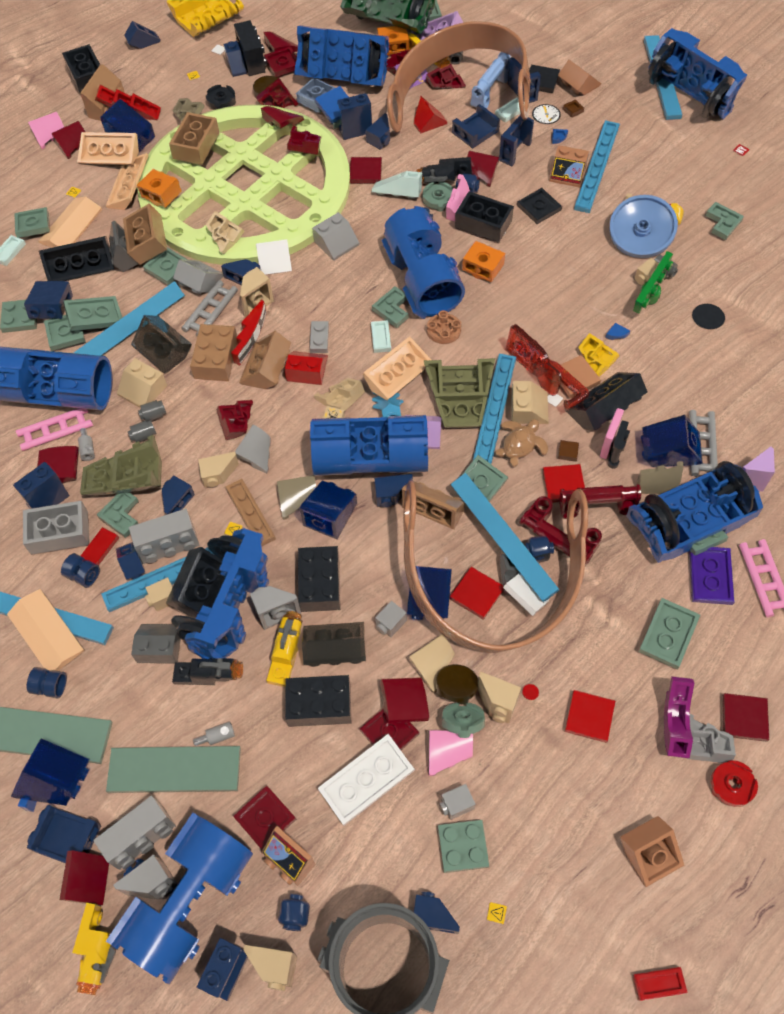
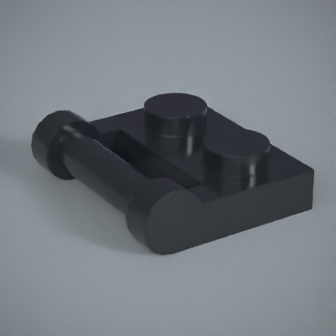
(619, 444)

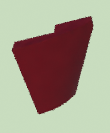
(483, 166)

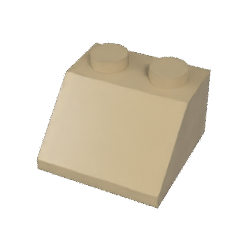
(255, 288)
(141, 383)
(528, 402)
(498, 697)
(273, 966)

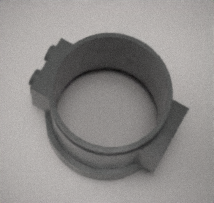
(343, 933)

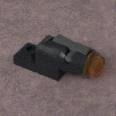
(446, 170)
(207, 671)

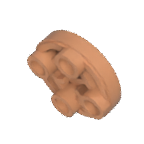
(444, 328)

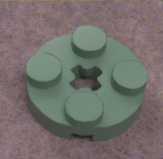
(437, 202)
(463, 719)

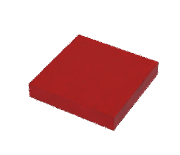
(562, 477)
(477, 593)
(590, 716)

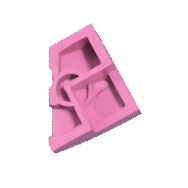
(44, 127)
(457, 197)
(447, 750)

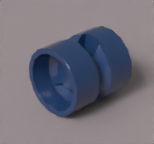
(79, 569)
(48, 683)

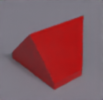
(428, 117)

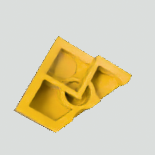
(597, 354)

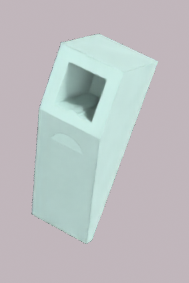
(404, 184)

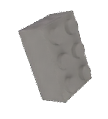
(55, 527)
(164, 536)
(135, 833)

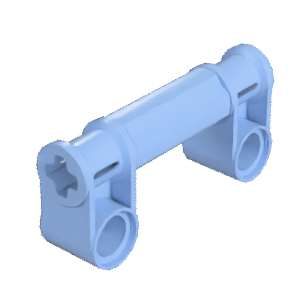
(496, 72)

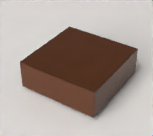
(573, 108)
(568, 450)

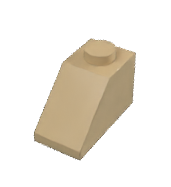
(217, 468)

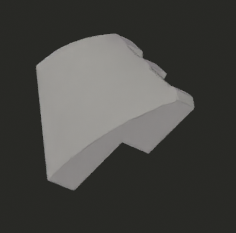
(255, 449)
(710, 743)

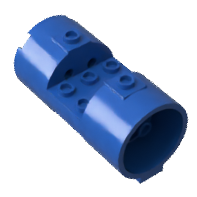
(431, 278)
(55, 378)
(369, 445)
(153, 936)

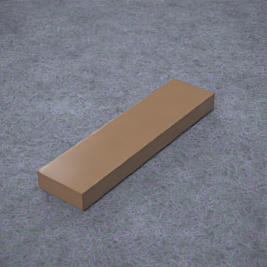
(249, 510)

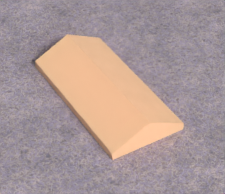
(108, 148)
(126, 183)
(71, 223)
(396, 369)
(45, 631)

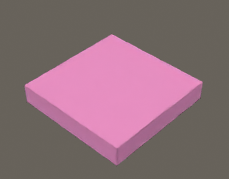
(612, 431)

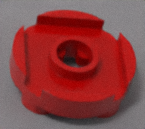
(725, 793)

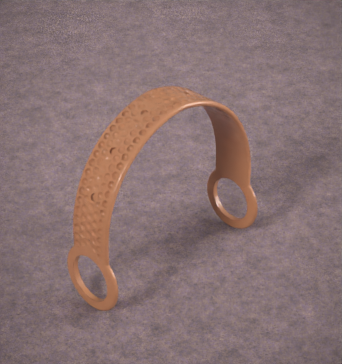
(451, 41)
(574, 583)

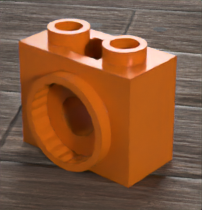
(397, 38)
(159, 188)
(483, 261)

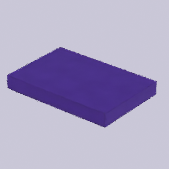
(712, 576)

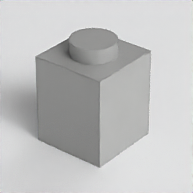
(390, 619)
(457, 802)

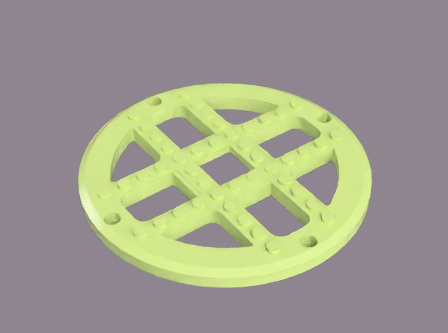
(252, 202)

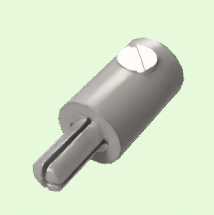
(85, 446)
(216, 734)

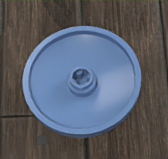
(643, 226)

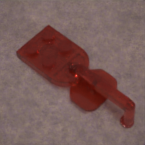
(548, 372)

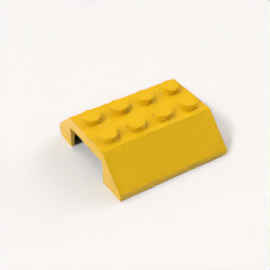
(201, 15)

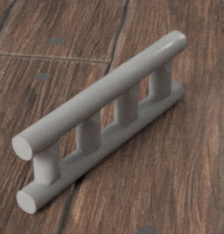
(211, 317)
(711, 436)

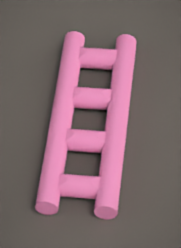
(44, 426)
(754, 571)

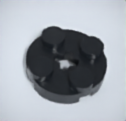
(220, 97)

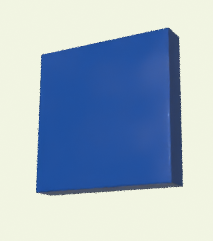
(328, 103)

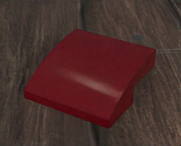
(61, 460)
(405, 700)

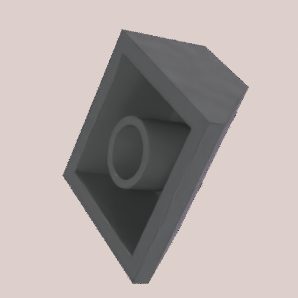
(118, 248)
(156, 644)

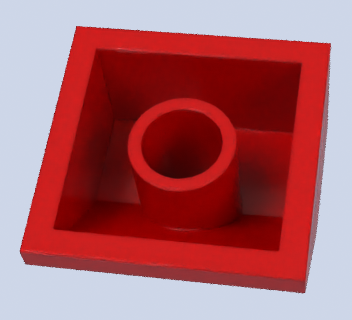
(305, 367)

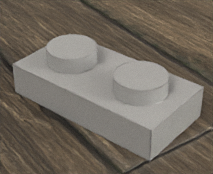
(319, 336)

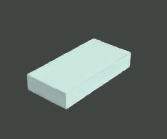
(509, 110)
(10, 249)
(381, 336)

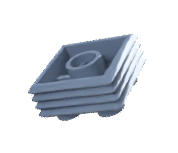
(310, 91)

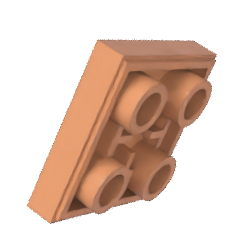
(582, 371)

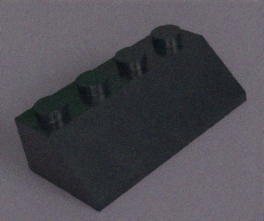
(77, 259)
(604, 399)

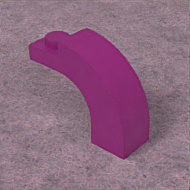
(677, 717)

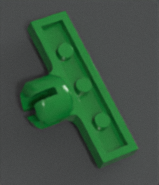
(651, 290)

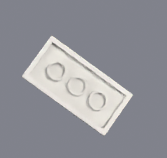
(366, 779)

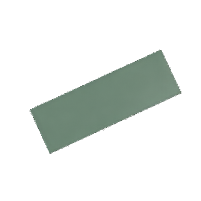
(82, 735)
(174, 769)

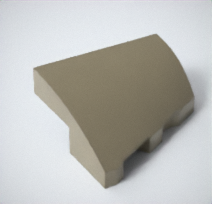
(185, 105)
(660, 479)
(294, 493)

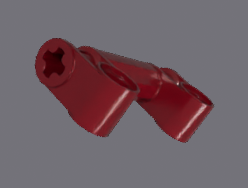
(622, 495)
(537, 521)

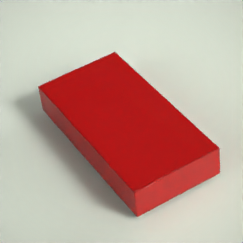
(100, 546)
(660, 984)

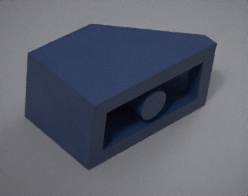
(140, 36)
(234, 58)
(379, 132)
(236, 270)
(389, 489)
(176, 495)
(130, 561)
(435, 913)

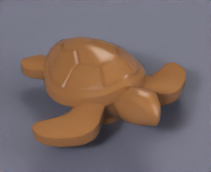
(521, 441)

